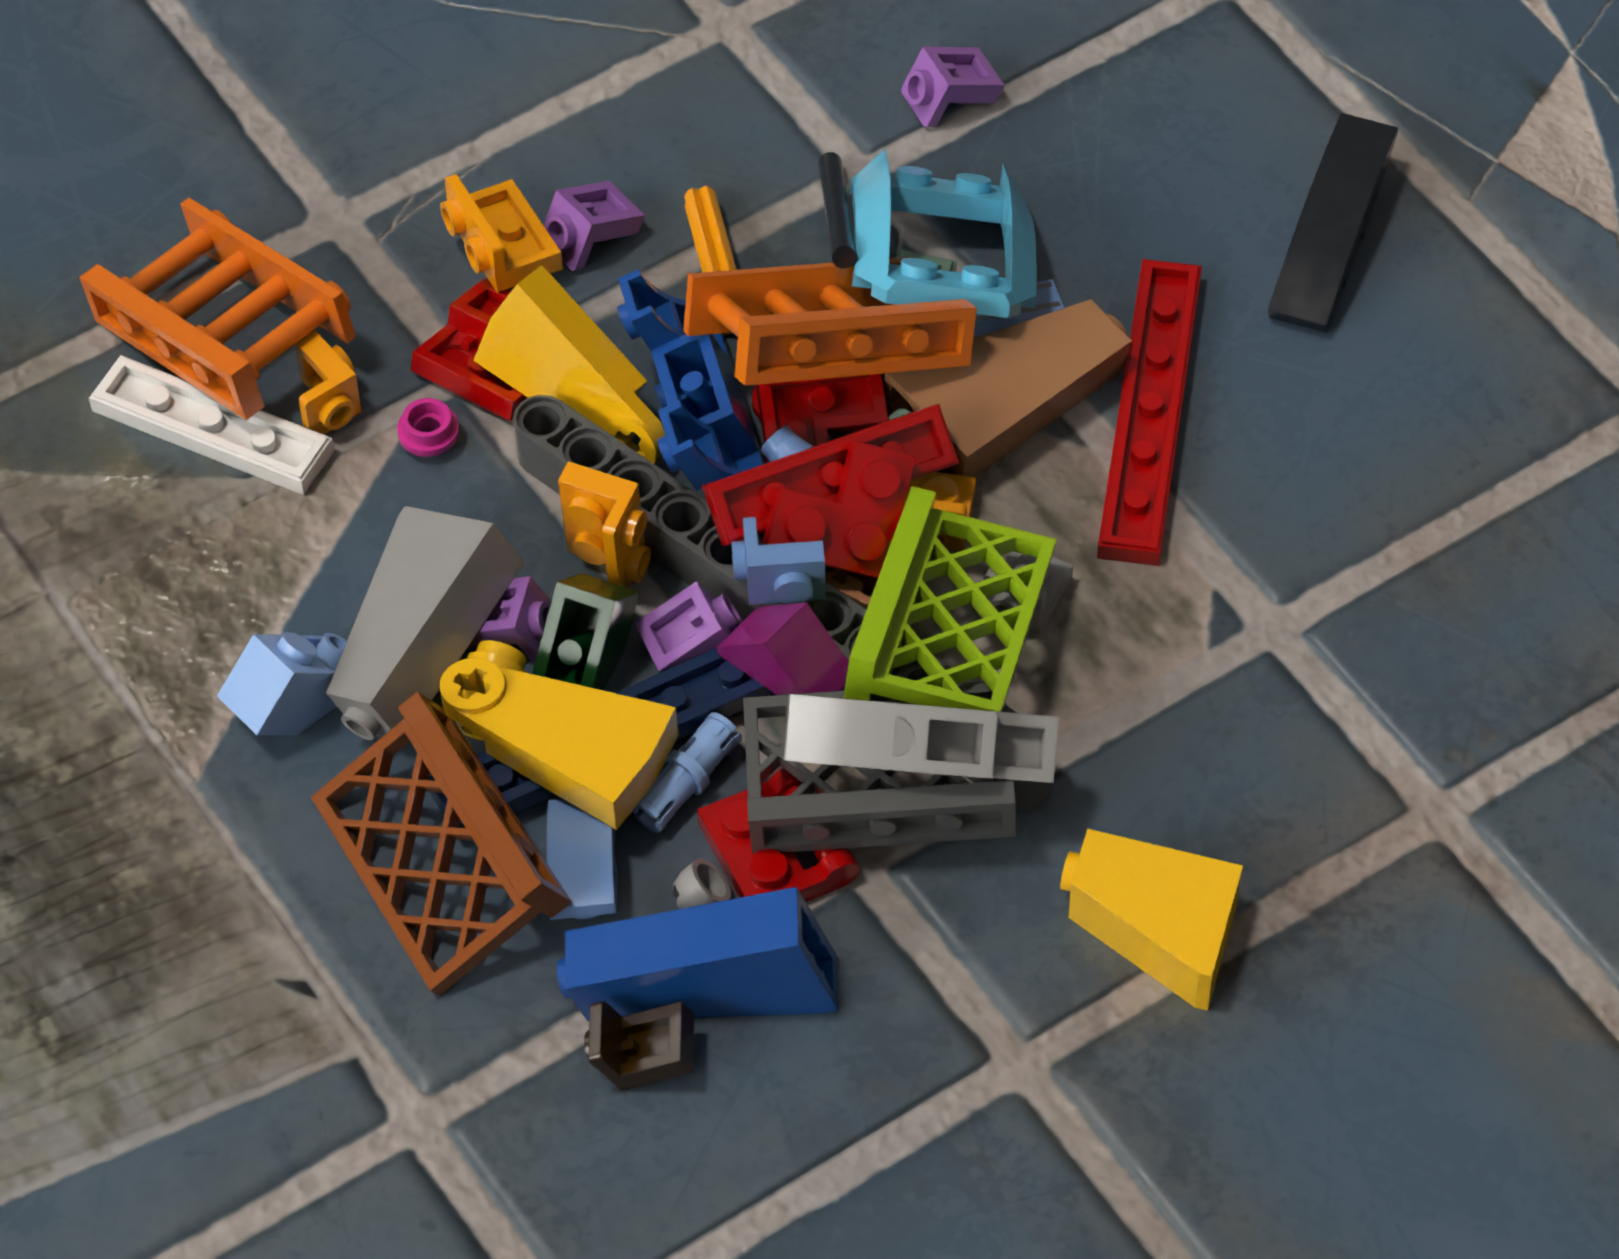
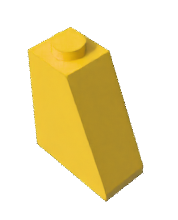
(1155, 908)

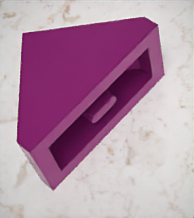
(786, 651)

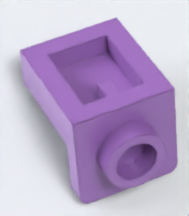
(948, 77)
(588, 216)
(517, 618)
(687, 626)

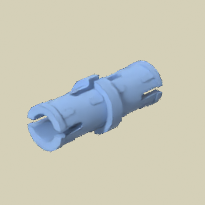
(687, 771)

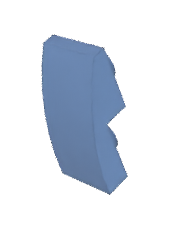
(582, 860)

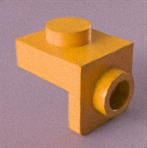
(332, 385)

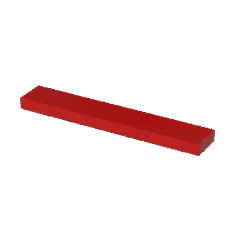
(1149, 413)

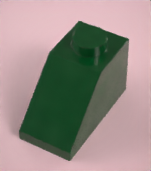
(585, 631)

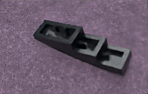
(1332, 222)

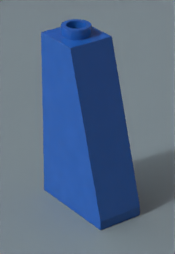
(715, 957)

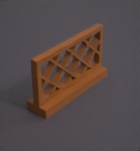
(487, 822)

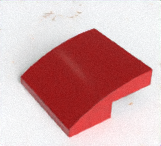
(451, 351)

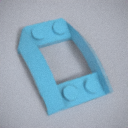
(966, 197)

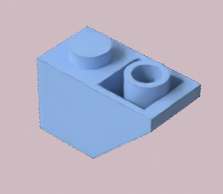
(283, 682)

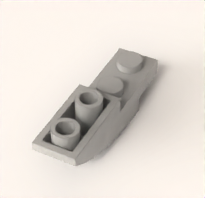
(921, 738)

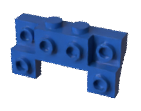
(699, 396)

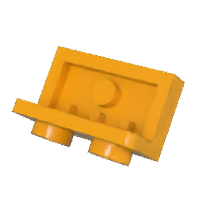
(499, 232)

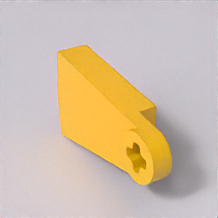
(553, 348)
(565, 736)

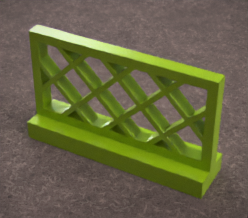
(903, 583)

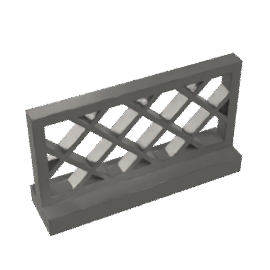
(868, 814)

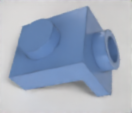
(778, 571)

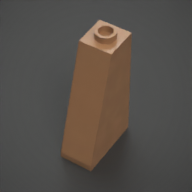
(1016, 381)

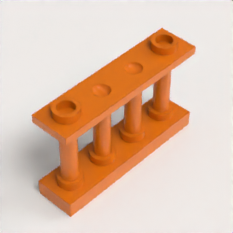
(818, 326)
(198, 351)

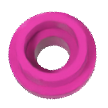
(423, 416)

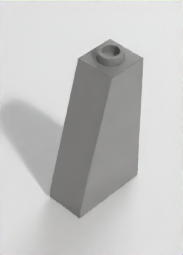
(419, 614)

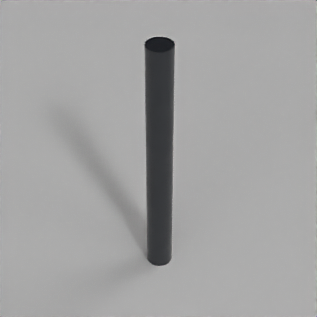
(837, 210)

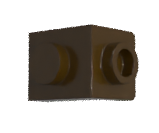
(640, 1045)

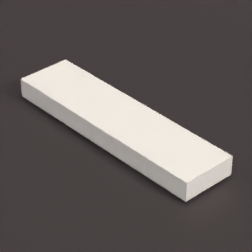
(191, 419)

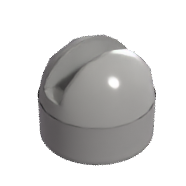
(700, 885)

